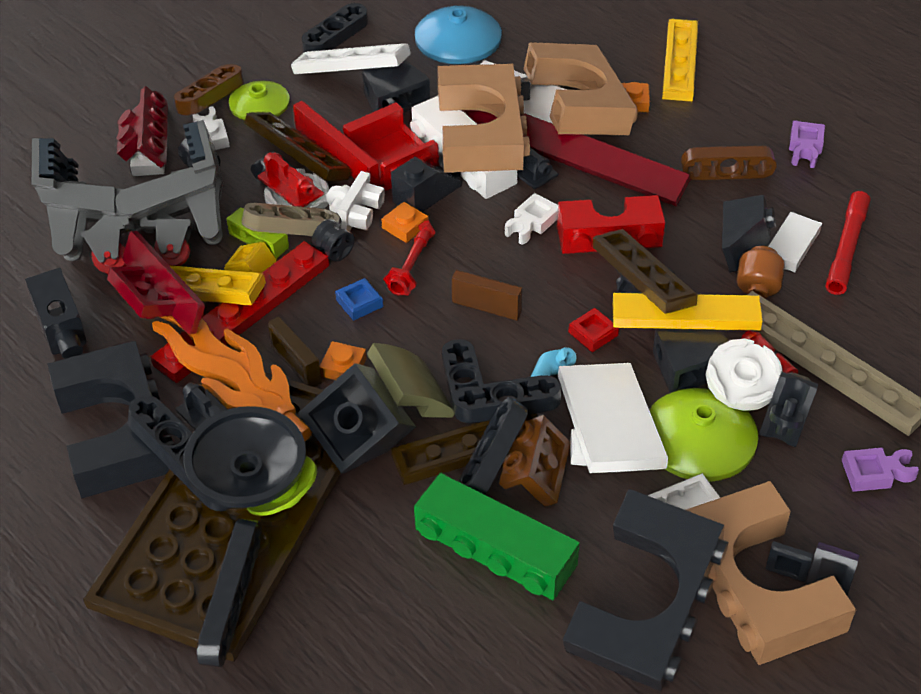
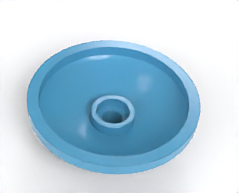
(458, 35)

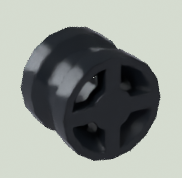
(333, 240)

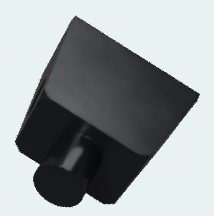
(395, 84)
(60, 325)
(685, 355)

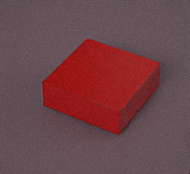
(593, 330)

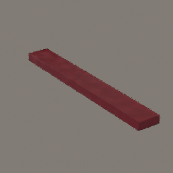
(600, 159)

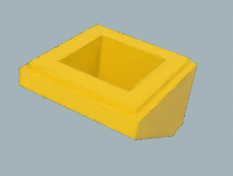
(251, 258)

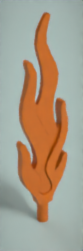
(236, 369)

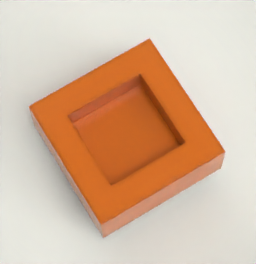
(639, 94)
(403, 221)
(340, 358)

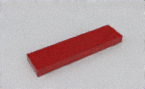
(330, 139)

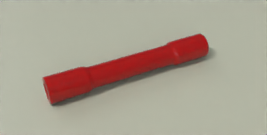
(841, 266)

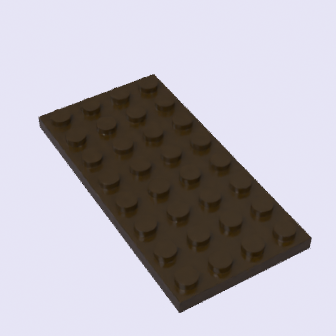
(177, 546)

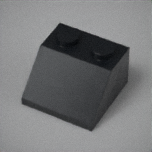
(356, 418)

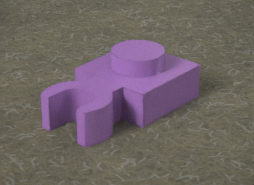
(806, 141)
(873, 470)

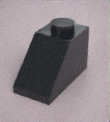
(421, 184)
(745, 226)

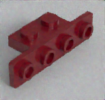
(145, 128)
(154, 286)

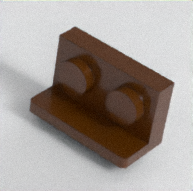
(537, 460)

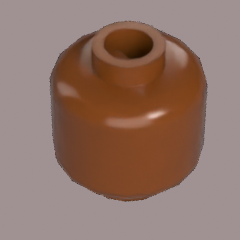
(761, 271)

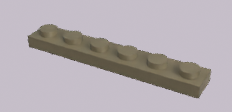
(840, 368)

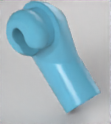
(550, 361)

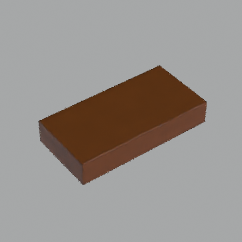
(486, 295)

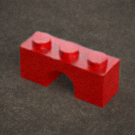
(580, 223)

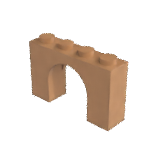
(599, 105)
(490, 145)
(769, 620)

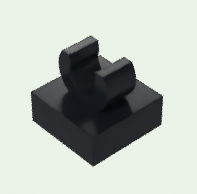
(833, 562)

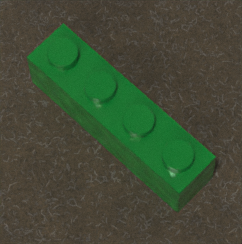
(496, 536)

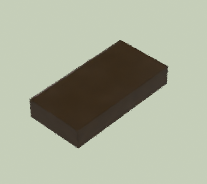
(294, 352)

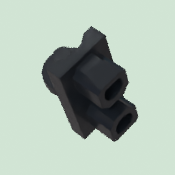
(789, 407)

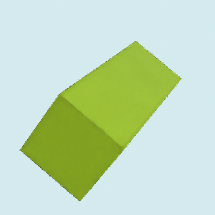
(276, 242)

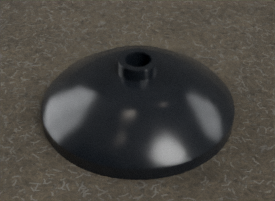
(243, 442)

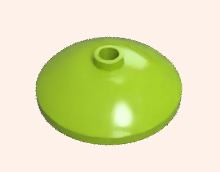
(704, 434)

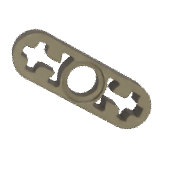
(285, 218)

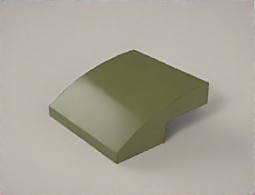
(409, 380)

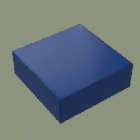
(359, 299)

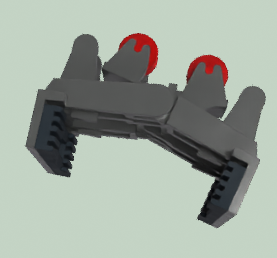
(142, 206)

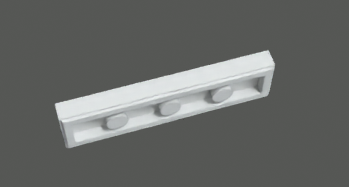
(351, 58)

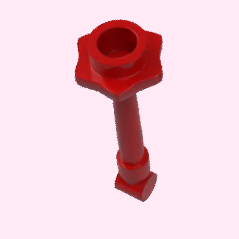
(400, 280)

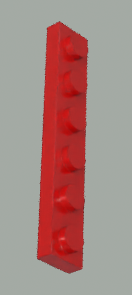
(281, 280)

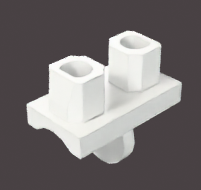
(351, 202)

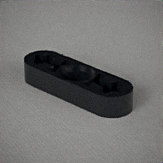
(349, 19)
(494, 445)

